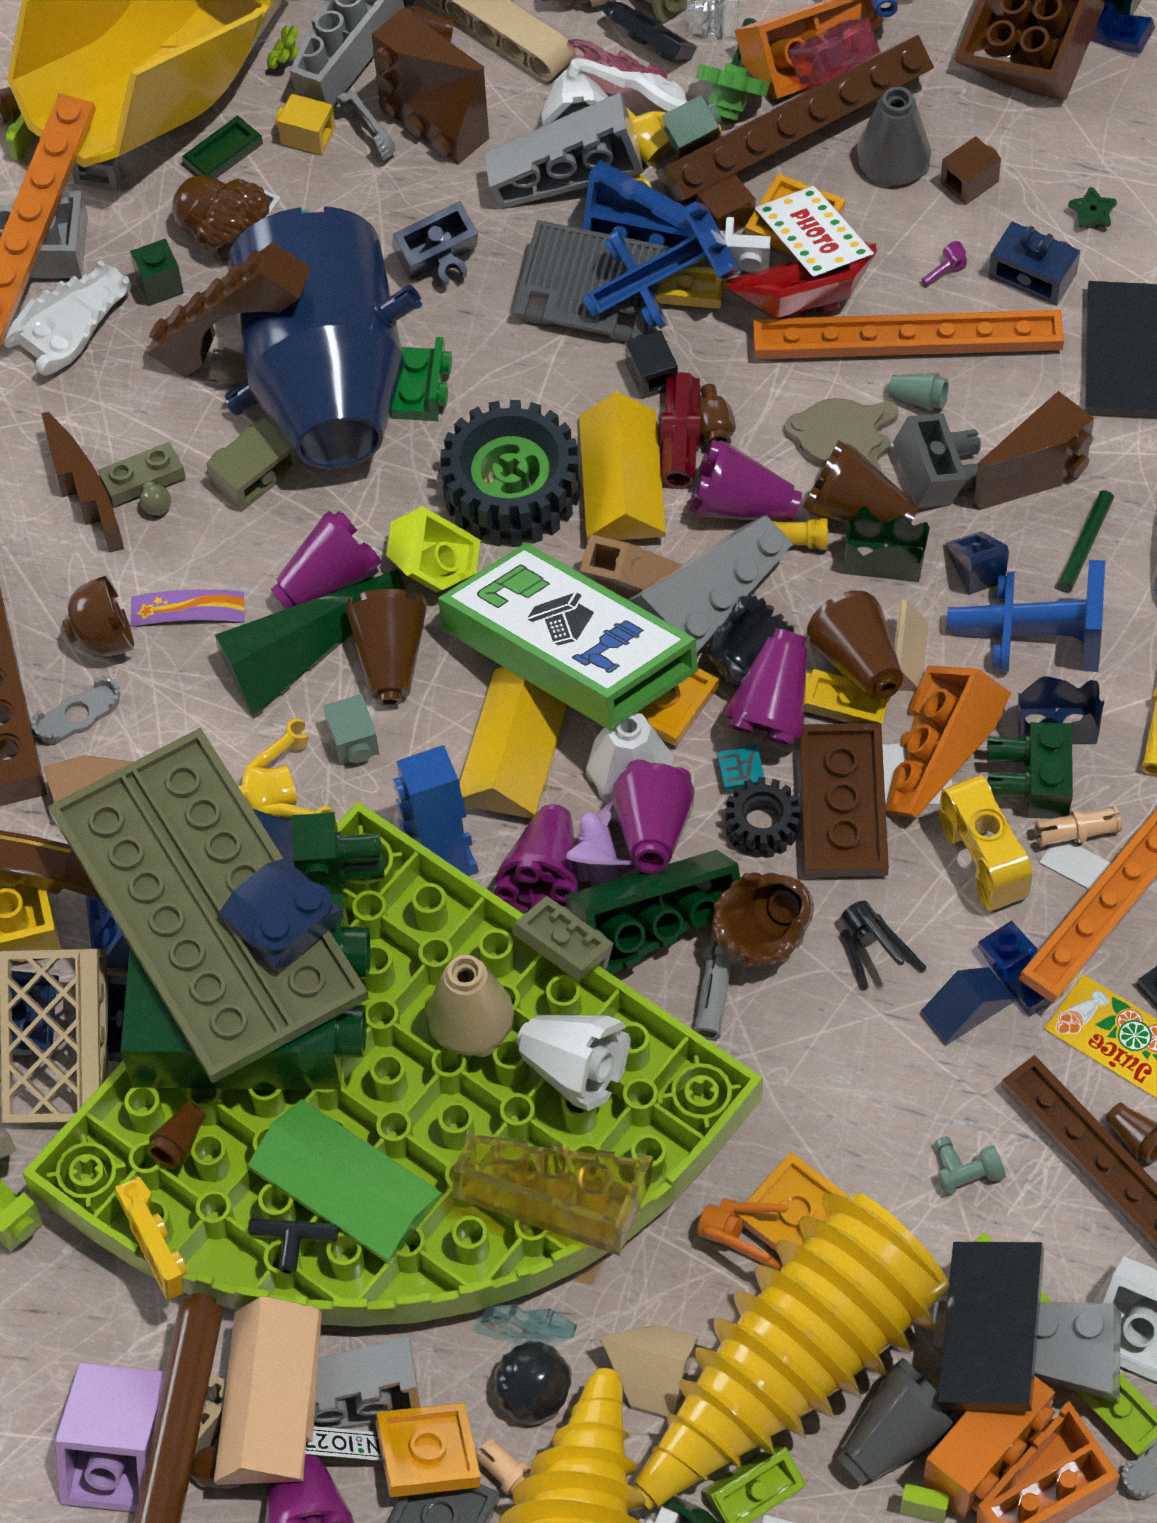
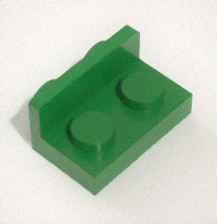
(421, 383)

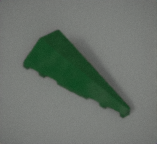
(281, 646)

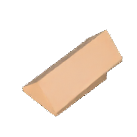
(269, 1393)

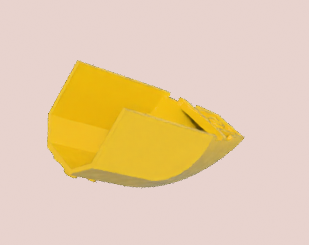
(115, 59)

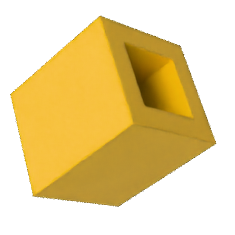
(305, 124)

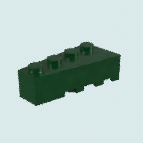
(654, 908)

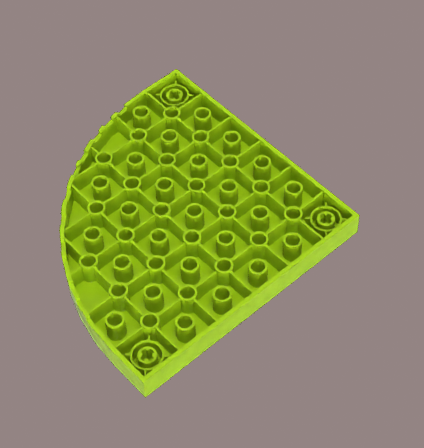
(416, 1107)

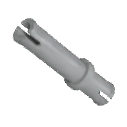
(713, 990)

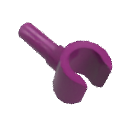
(955, 261)

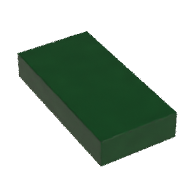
(223, 149)

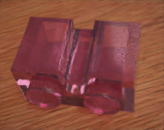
(831, 50)

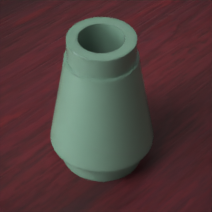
(921, 390)

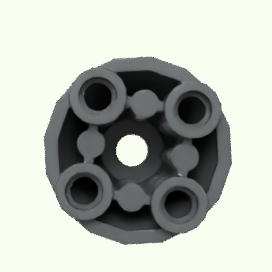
(894, 141)
(896, 1425)

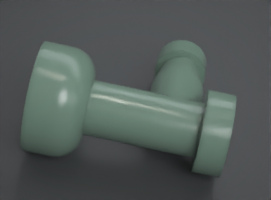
(958, 1174)

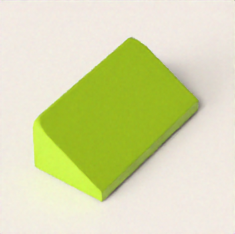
(756, 1487)

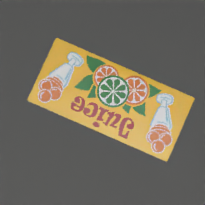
(1109, 1032)

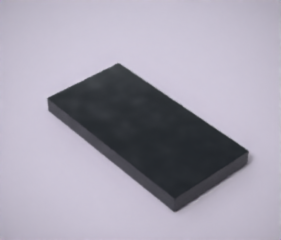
(1121, 349)
(991, 1326)

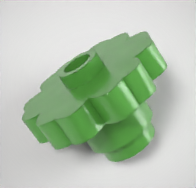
(731, 88)

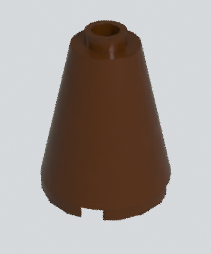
(387, 640)
(857, 643)

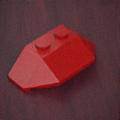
(791, 289)

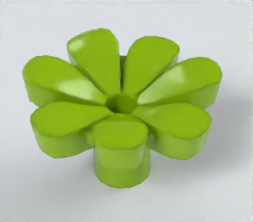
(284, 48)

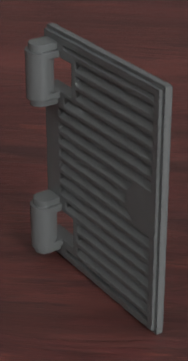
(567, 266)

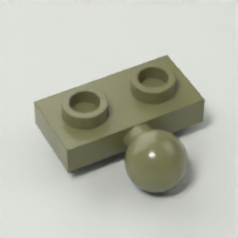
(144, 477)

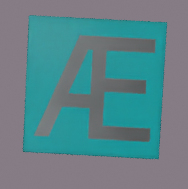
(739, 766)

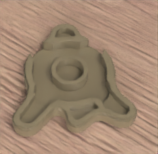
(843, 420)

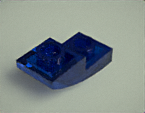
(1121, 30)
(1008, 954)

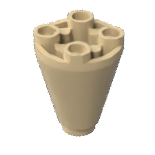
(469, 1009)

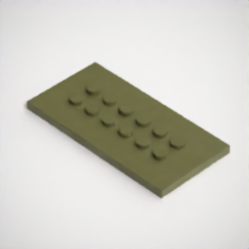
(164, 856)

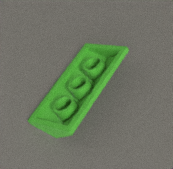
(343, 1179)

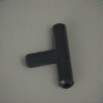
(292, 1233)

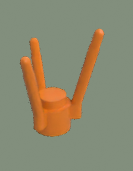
(724, 1227)

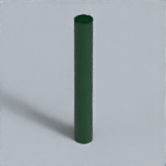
(1085, 541)

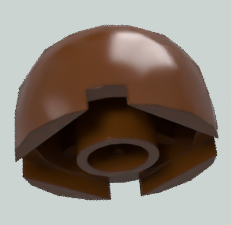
(98, 620)

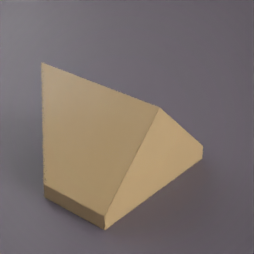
(651, 1366)

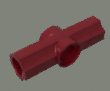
(680, 430)

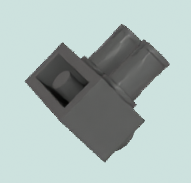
(932, 459)

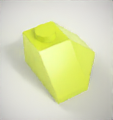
(432, 549)

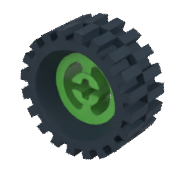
(514, 446)

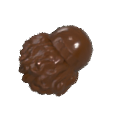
(218, 210)
(762, 918)

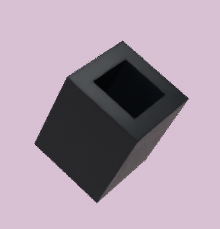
(650, 363)

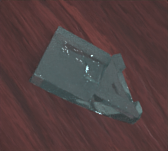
(535, 1324)

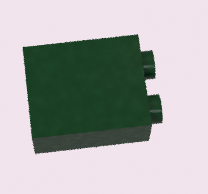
(162, 1058)

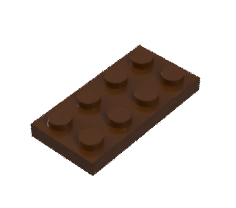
(843, 800)

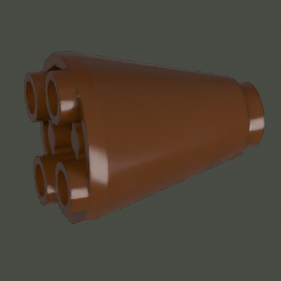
(854, 482)

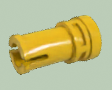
(810, 533)

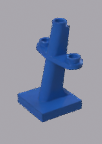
(703, 244)
(1069, 618)

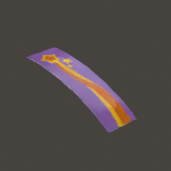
(187, 605)

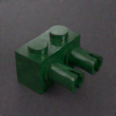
(1049, 772)
(331, 857)

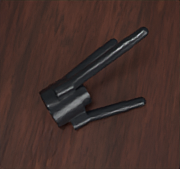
(866, 927)

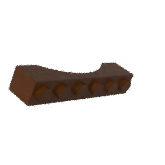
(264, 283)

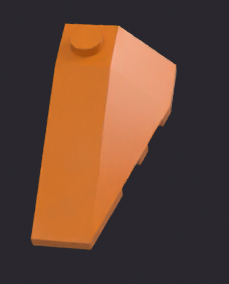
(767, 42)
(951, 719)

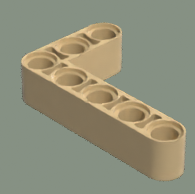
(512, 33)

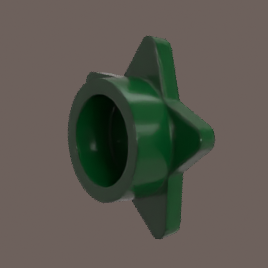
(1095, 218)

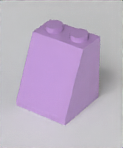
(106, 1436)

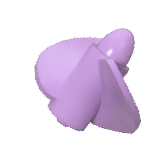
(595, 850)

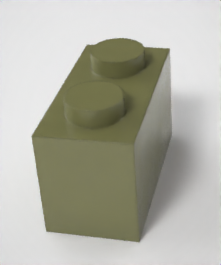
(251, 464)

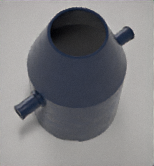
(335, 354)

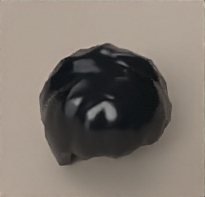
(532, 1382)

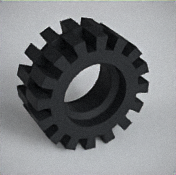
(762, 838)

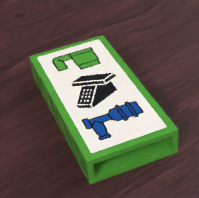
(568, 635)

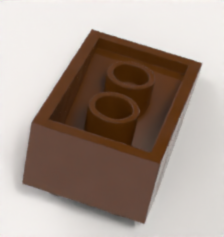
(1036, 454)

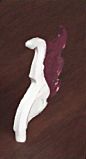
(627, 73)

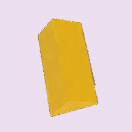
(621, 470)
(512, 747)

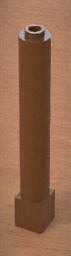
(180, 1410)

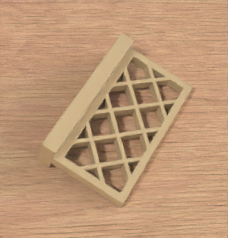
(90, 1027)

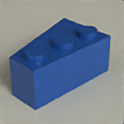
(632, 208)
(434, 807)

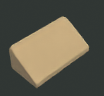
(910, 645)

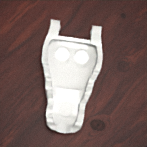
(63, 320)

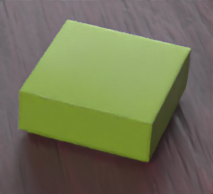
(924, 1503)

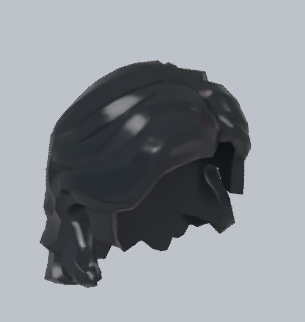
(743, 636)

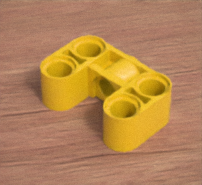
(1001, 862)

